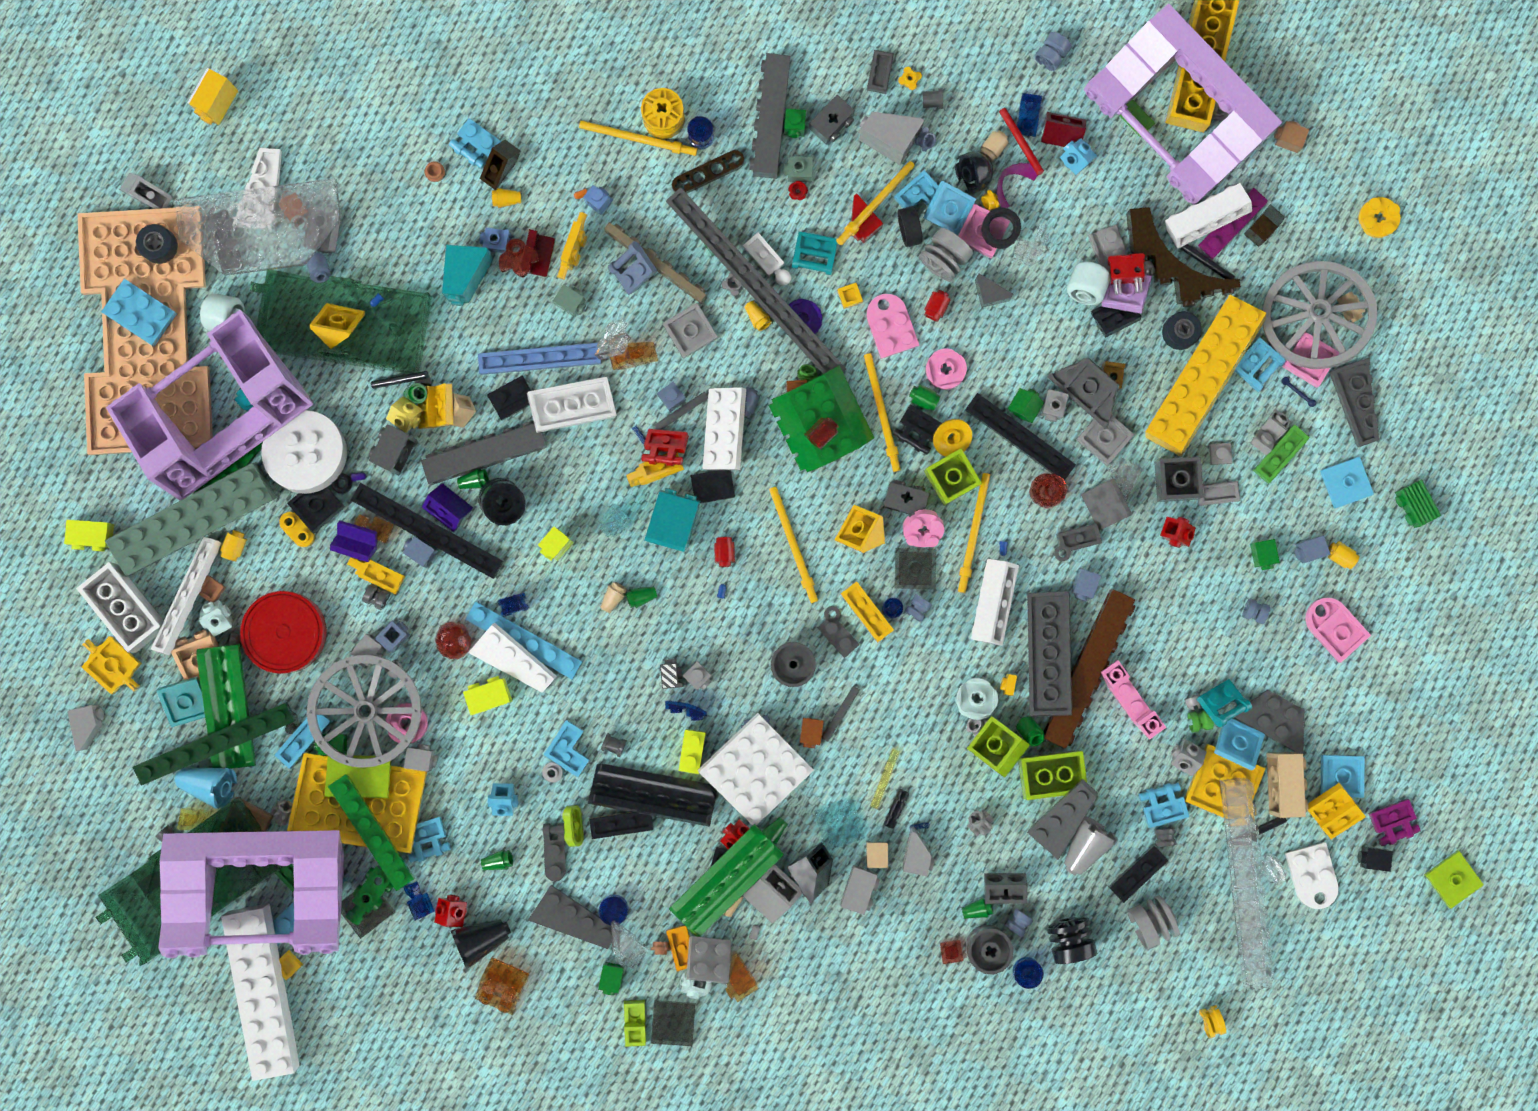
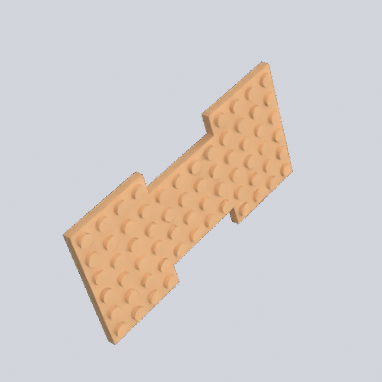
(107, 258)

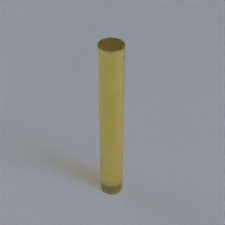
(884, 778)

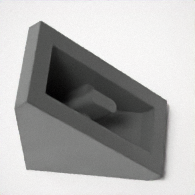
(990, 292)

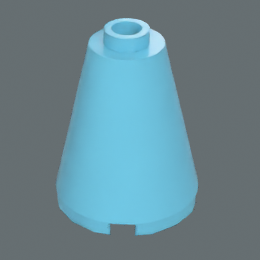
(208, 784)

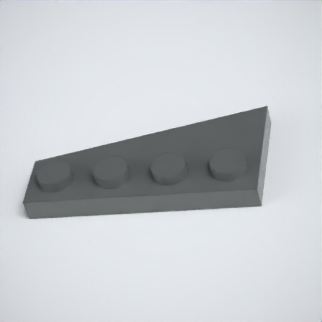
(1357, 401)
(1062, 820)
(571, 918)

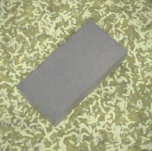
(1220, 493)

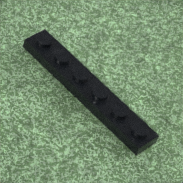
(1019, 436)

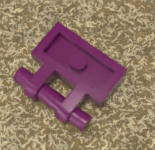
(1392, 816)

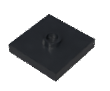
(316, 508)

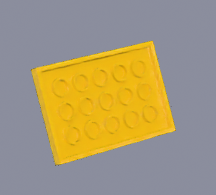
(396, 814)

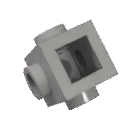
(1187, 757)

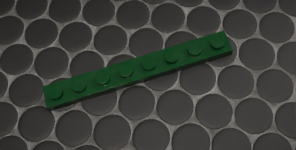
(214, 743)

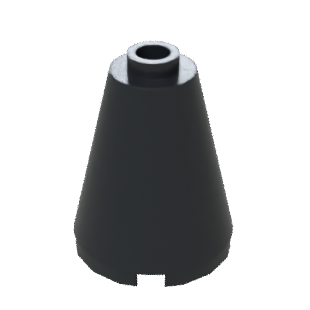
(479, 940)

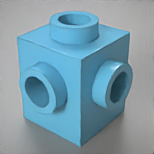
(1077, 156)
(502, 799)

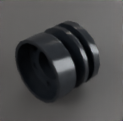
(511, 507)
(1073, 945)

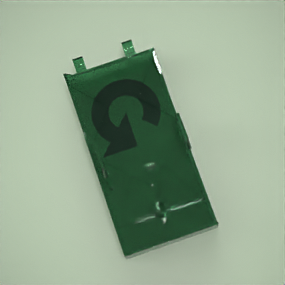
(385, 338)
(136, 898)

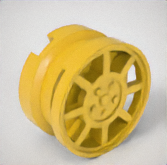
(1213, 1021)

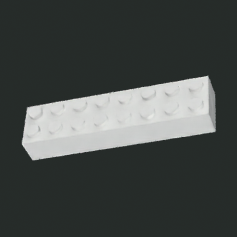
(261, 994)

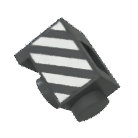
(670, 674)

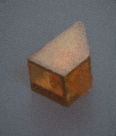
(635, 355)
(740, 979)

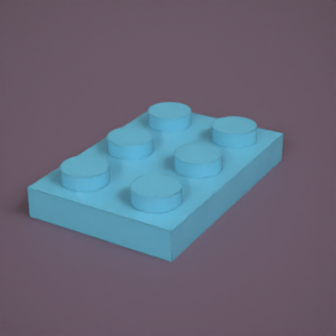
(139, 312)

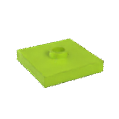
(1454, 879)

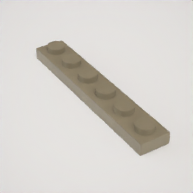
(662, 267)

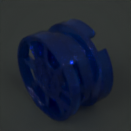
(513, 604)
(613, 908)
(1027, 972)

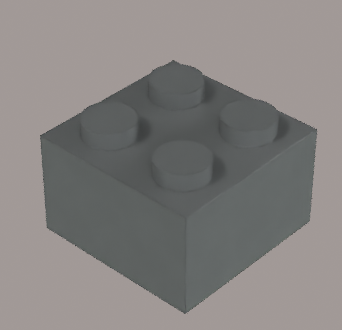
(392, 449)
(1179, 479)

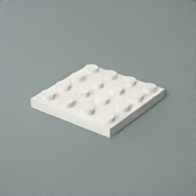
(755, 769)

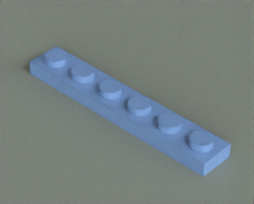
(538, 359)

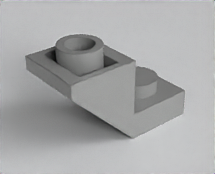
(1270, 432)

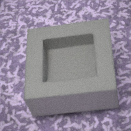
(1220, 454)

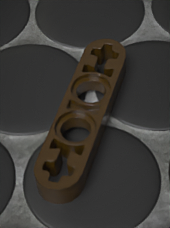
(706, 170)

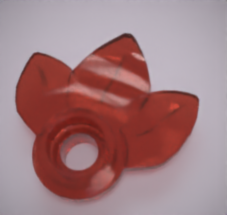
(518, 261)

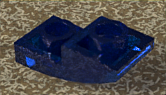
(1029, 114)
(693, 711)

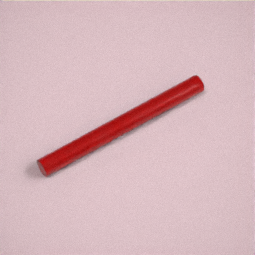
(1021, 141)

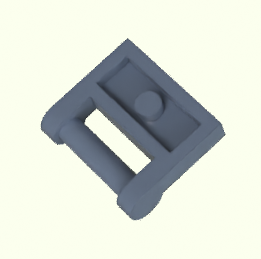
(635, 274)

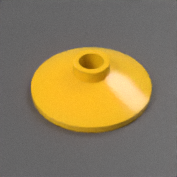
(960, 439)

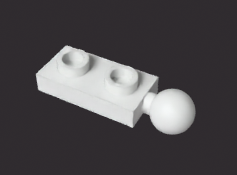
(767, 259)

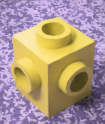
(404, 414)

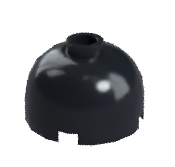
(974, 167)

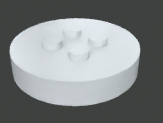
(305, 453)

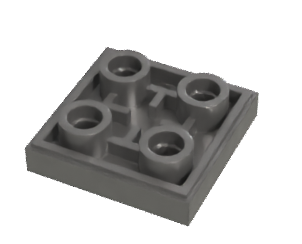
(1106, 504)

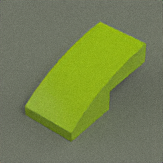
(634, 1023)

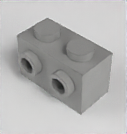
(859, 890)

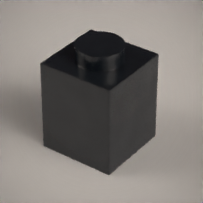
(1375, 858)

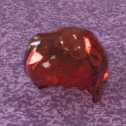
(1048, 490)
(453, 640)

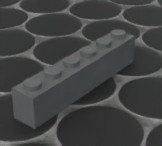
(771, 115)
(482, 454)

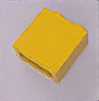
(212, 97)

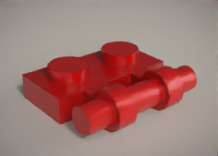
(665, 441)

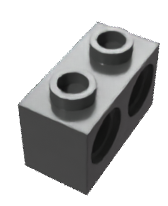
(1005, 888)

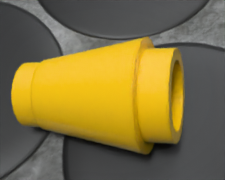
(505, 197)
(758, 317)

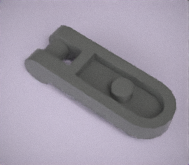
(554, 852)

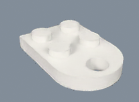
(1313, 873)

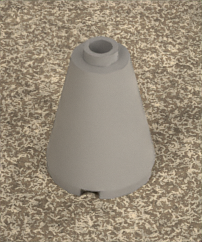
(1088, 846)

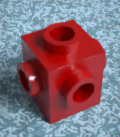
(1178, 531)
(733, 833)
(450, 911)

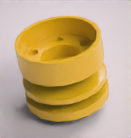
(662, 124)

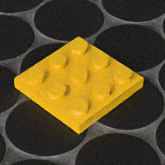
(1205, 784)

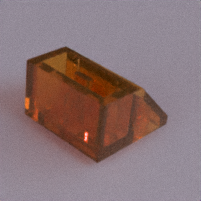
(501, 986)

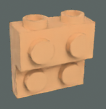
(186, 649)

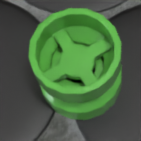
(1200, 721)

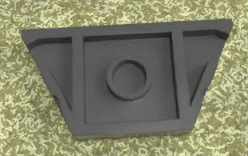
(1089, 388)
(1277, 720)

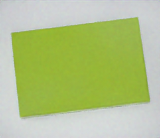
(369, 781)

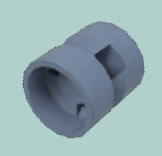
(1053, 50)

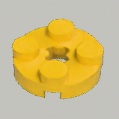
(1389, 211)

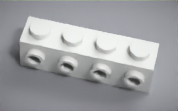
(1208, 215)
(994, 602)

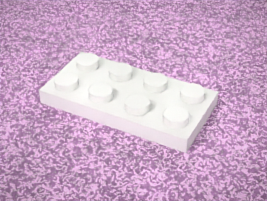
(571, 404)
(724, 429)

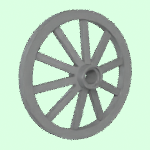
(1323, 267)
(323, 681)

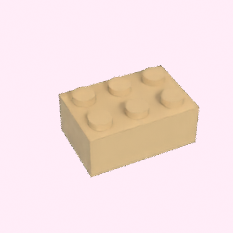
(1286, 784)

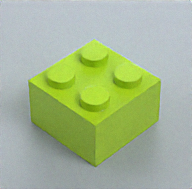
(952, 477)
(998, 746)

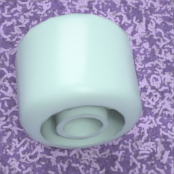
(1088, 283)
(218, 308)

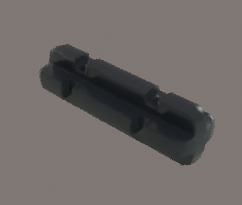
(896, 808)

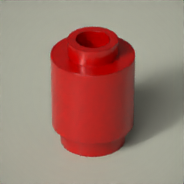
(937, 305)
(724, 551)

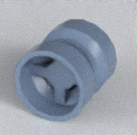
(918, 608)
(1256, 611)
(1020, 921)

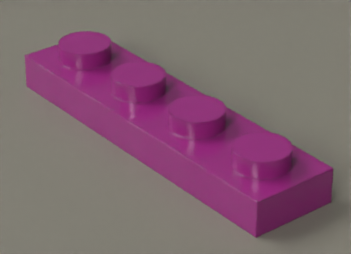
(1222, 236)

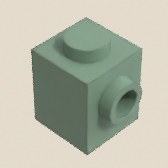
(799, 169)
(570, 300)

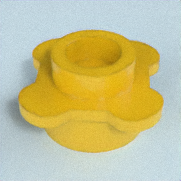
(911, 84)
(990, 200)

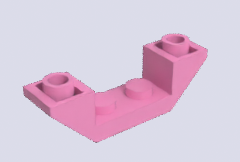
(1131, 701)

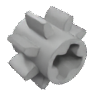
(281, 812)
(980, 822)

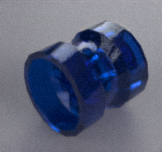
(892, 608)

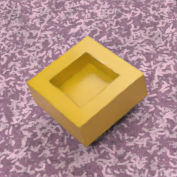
(849, 295)
(1008, 684)
(289, 964)

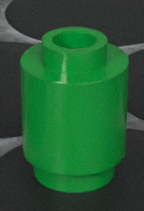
(924, 397)
(1030, 731)

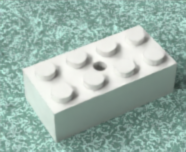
(108, 593)

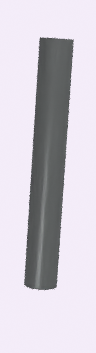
(681, 411)
(840, 713)

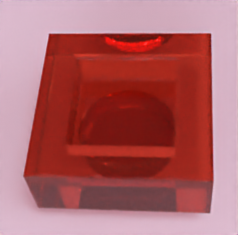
(951, 951)

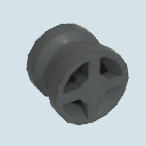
(1165, 836)

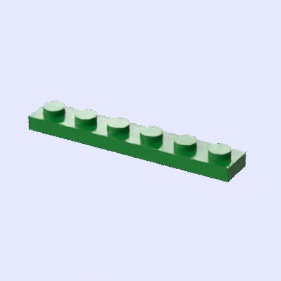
(371, 832)

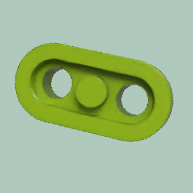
(573, 825)

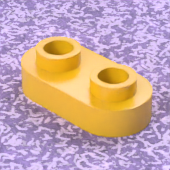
(296, 529)

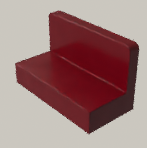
(1062, 129)
(544, 248)

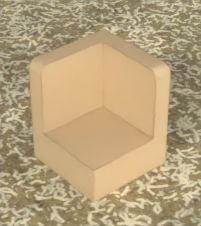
(462, 410)
(876, 854)

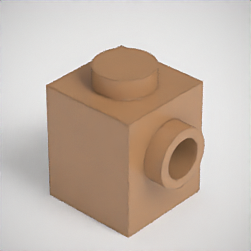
(1291, 136)

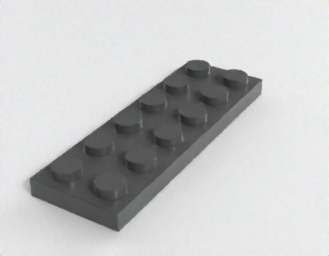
(1049, 654)

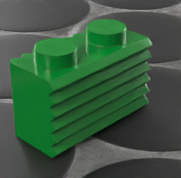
(1417, 504)

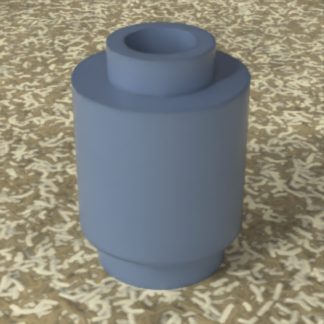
(318, 268)
(751, 402)

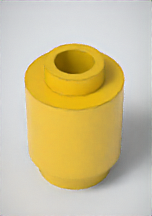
(233, 545)
(1343, 555)

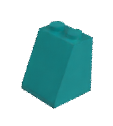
(464, 272)
(673, 520)

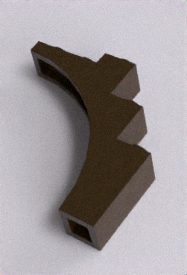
(1188, 282)

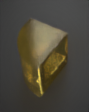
(191, 817)

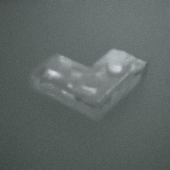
(614, 340)

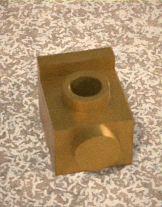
(1116, 369)

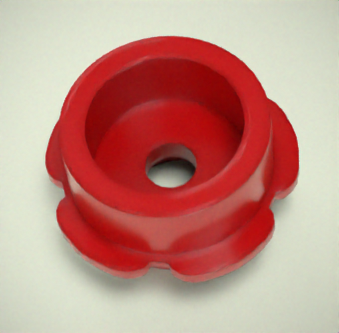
(798, 185)

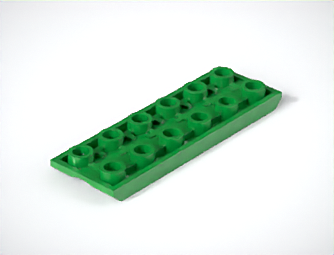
(225, 700)
(726, 881)

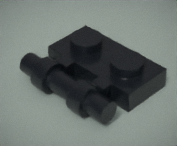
(921, 424)

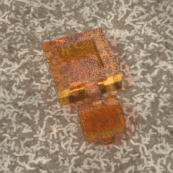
(379, 525)

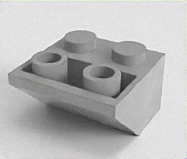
(773, 894)

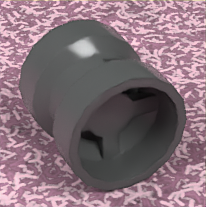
(376, 596)

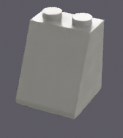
(890, 134)

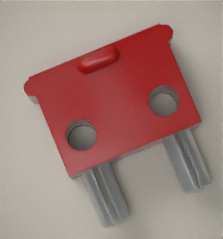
(1124, 270)

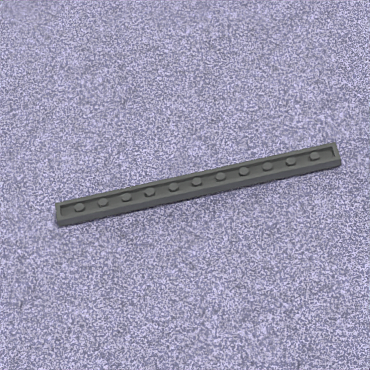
(752, 281)

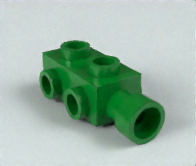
(371, 889)

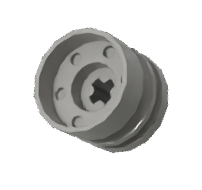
(945, 254)
(1154, 922)

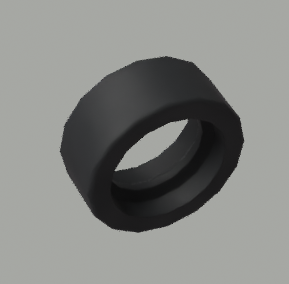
(1001, 212)
(910, 226)

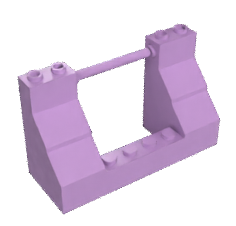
(1150, 53)
(162, 448)
(188, 882)

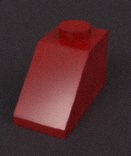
(870, 225)

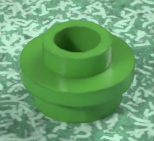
(807, 372)

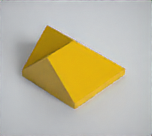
(335, 323)
(861, 530)

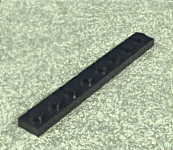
(427, 530)

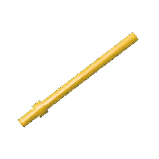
(675, 146)
(853, 227)
(892, 450)
(966, 571)
(807, 581)

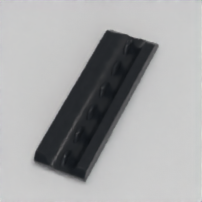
(653, 794)

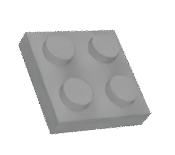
(690, 330)
(1105, 442)
(708, 960)

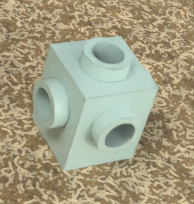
(215, 617)
(700, 989)

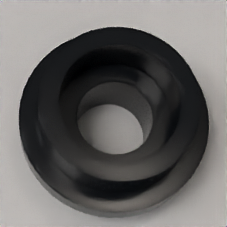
(348, 484)

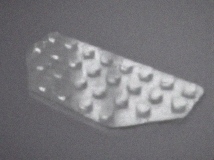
(260, 225)

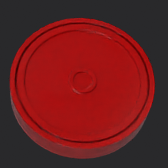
(283, 632)

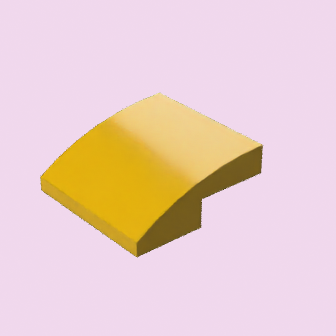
(437, 407)
(1335, 811)

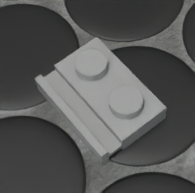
(1107, 244)

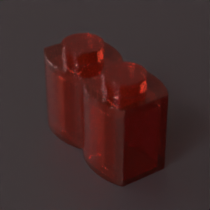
(822, 432)

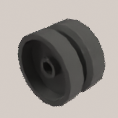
(793, 652)
(997, 958)

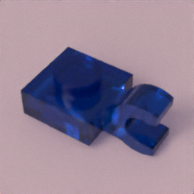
(420, 904)

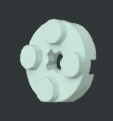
(976, 710)

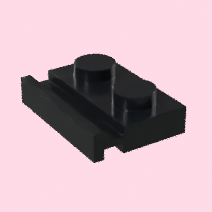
(1113, 320)
(510, 398)
(713, 486)

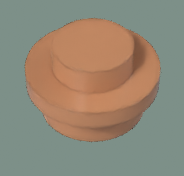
(434, 171)
(661, 948)

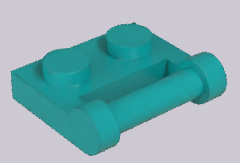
(815, 246)
(1220, 697)

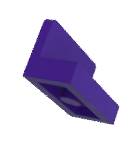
(446, 507)
(354, 541)

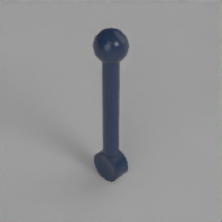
(1285, 381)

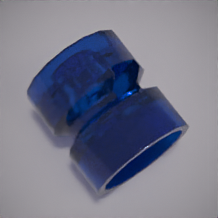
(700, 132)

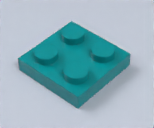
(182, 701)

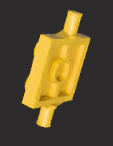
(574, 241)
(111, 665)

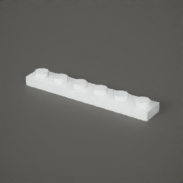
(186, 596)

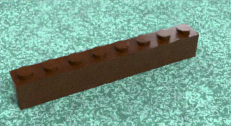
(1090, 663)

